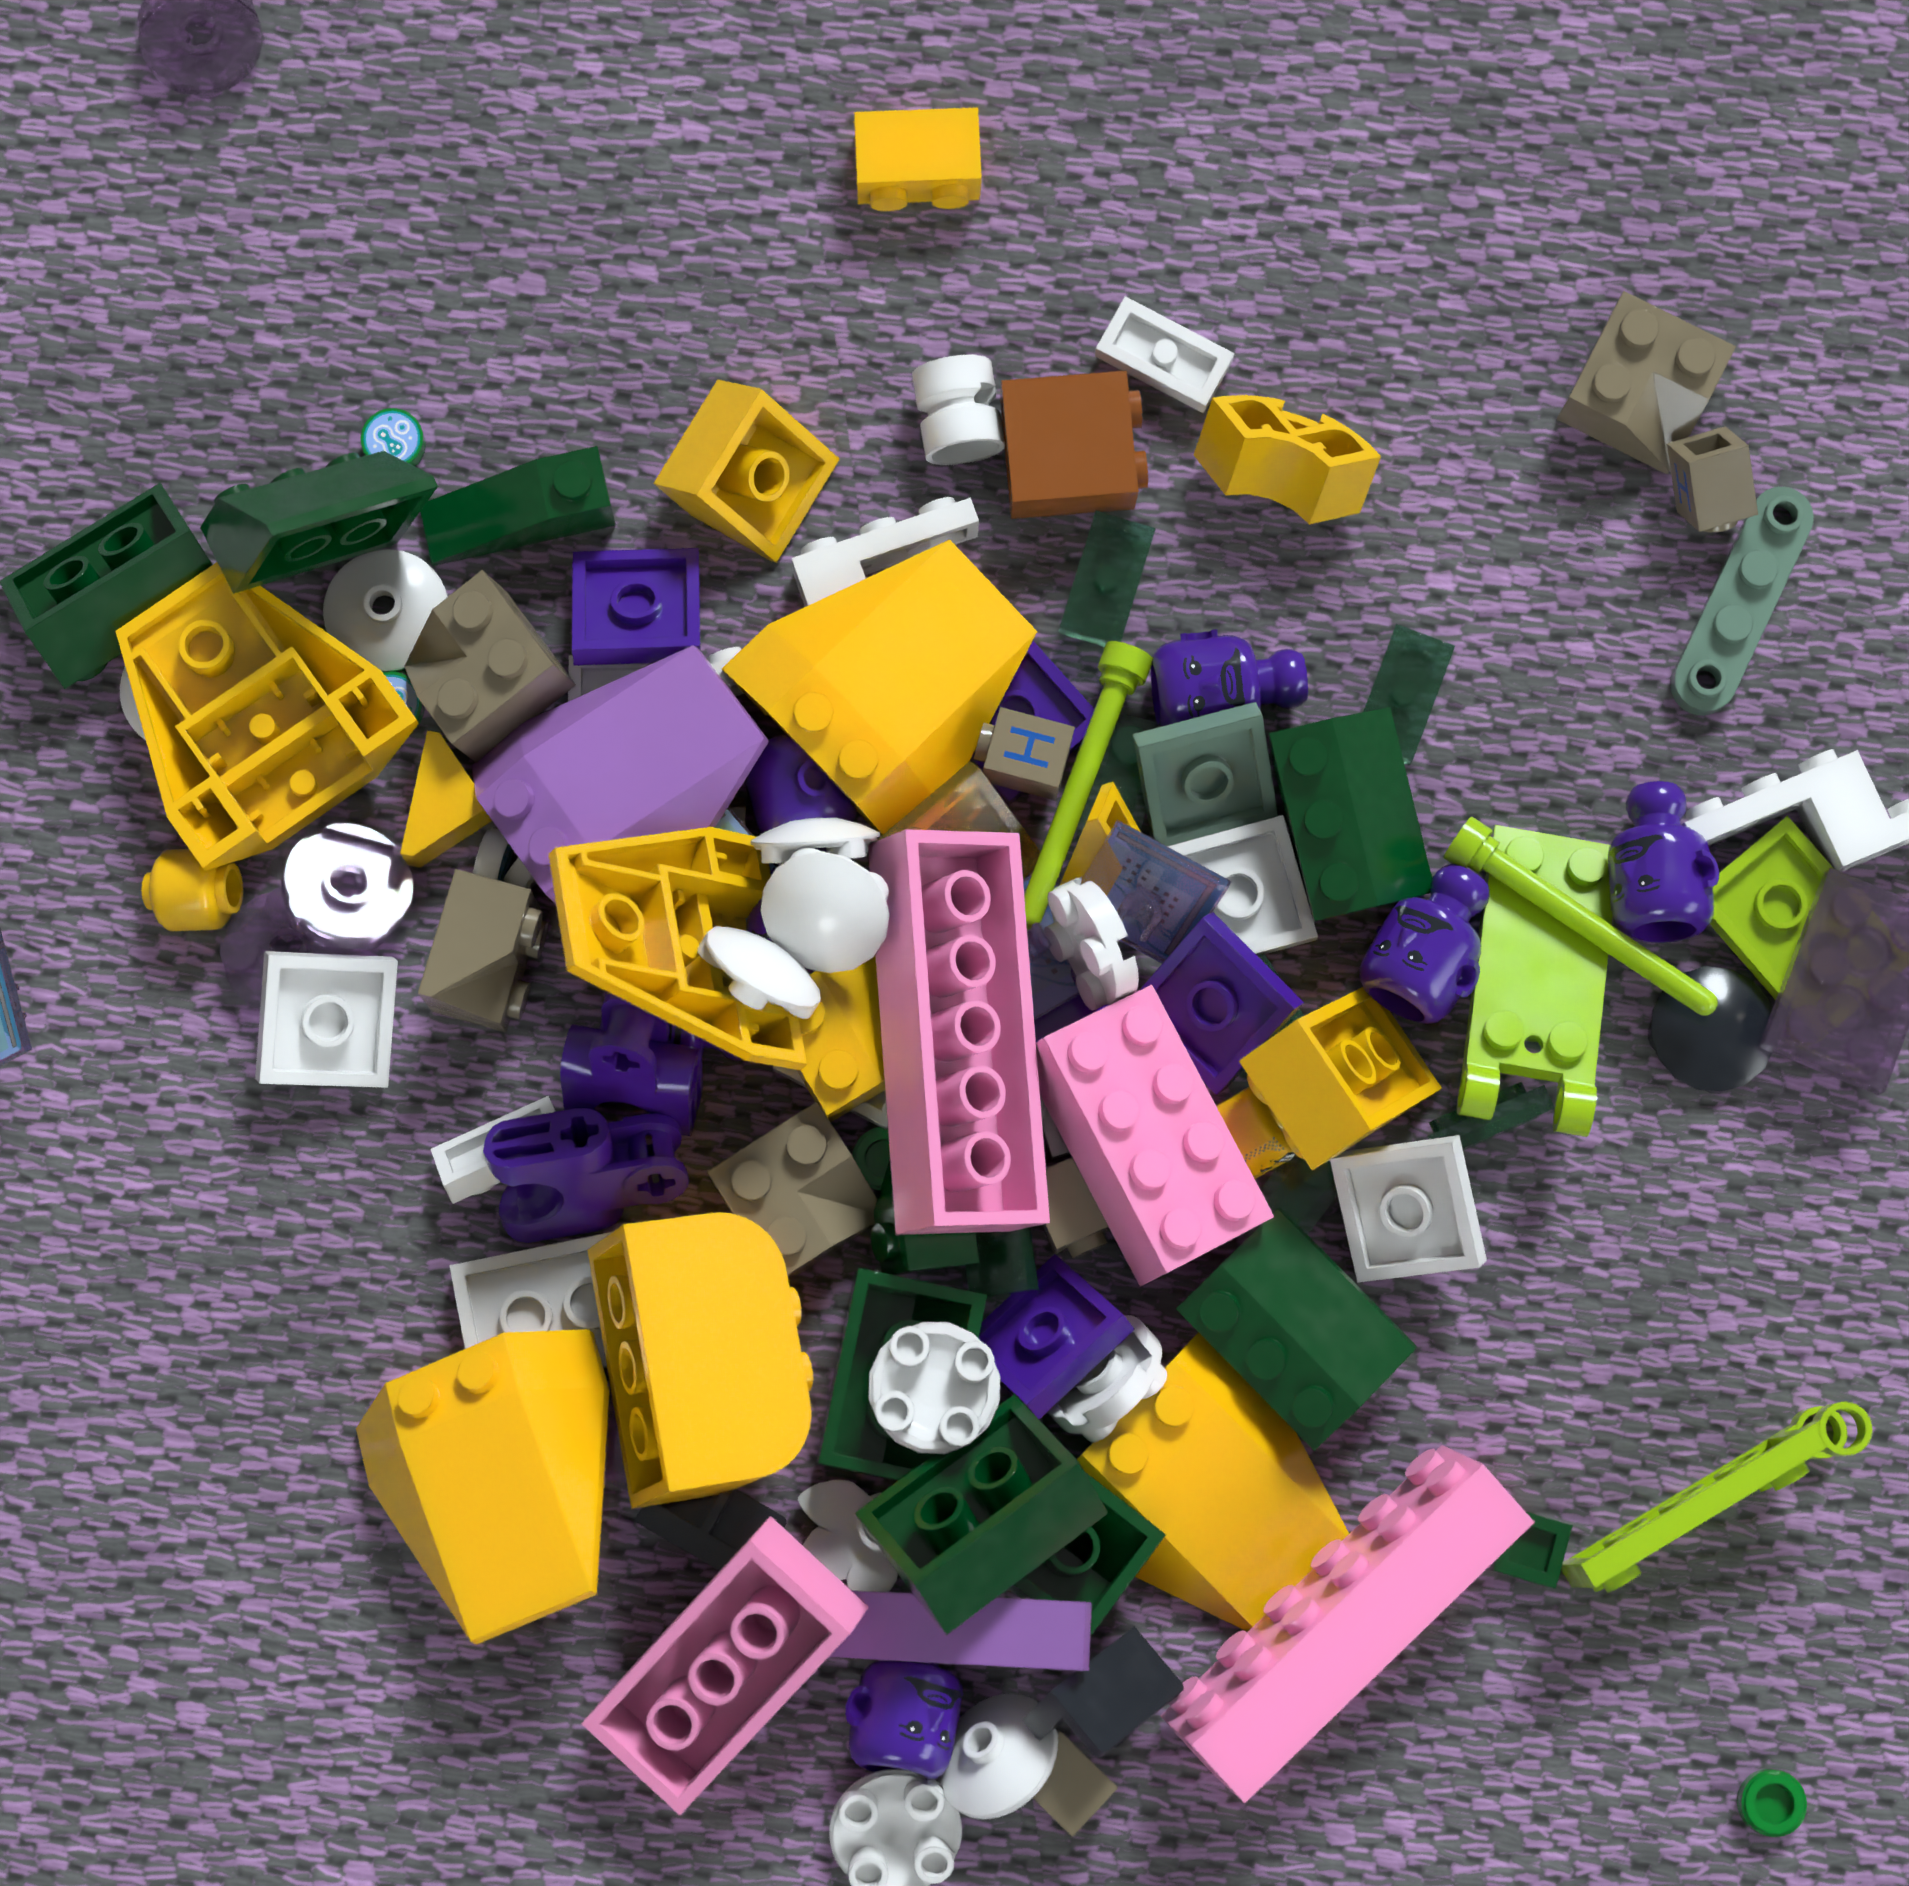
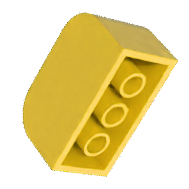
(700, 1354)

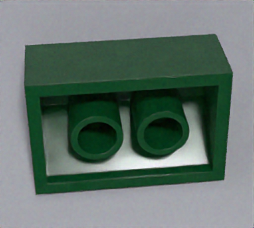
(314, 517)
(102, 580)
(1350, 813)
(875, 1312)
(1297, 1328)
(982, 1515)
(1097, 1562)

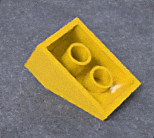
(844, 1041)
(1338, 1076)

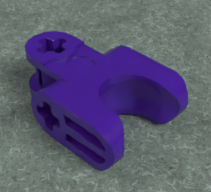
(631, 1065)
(579, 1172)

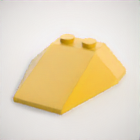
(889, 677)
(253, 716)
(635, 923)
(497, 1474)
(1222, 1485)

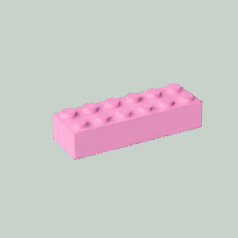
(959, 1034)
(1345, 1618)

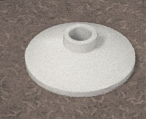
(388, 637)
(997, 1758)

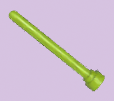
(1121, 670)
(1478, 851)

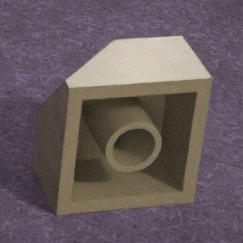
(1645, 381)
(483, 667)
(483, 951)
(799, 1189)

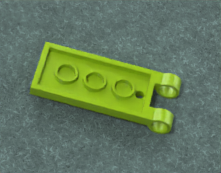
(1539, 983)
(1767, 1465)

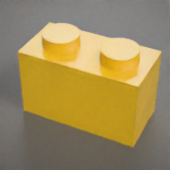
(918, 157)

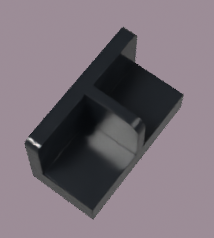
(709, 1526)
(1111, 1699)

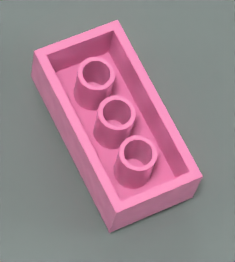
(1147, 1135)
(725, 1665)

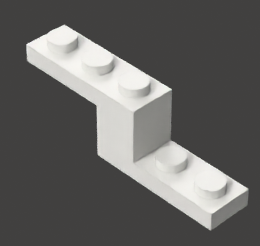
(833, 566)
(1833, 802)

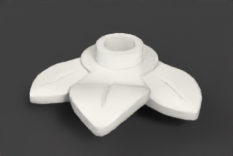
(842, 1540)

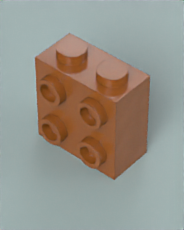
(1071, 444)

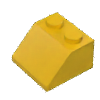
(747, 468)

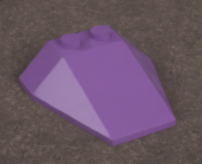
(621, 762)

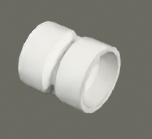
(957, 402)

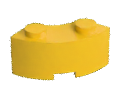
(1285, 457)

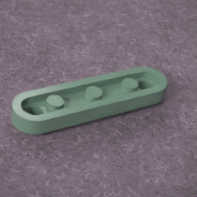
(1741, 601)

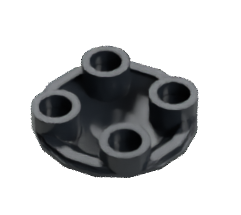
(1718, 1048)

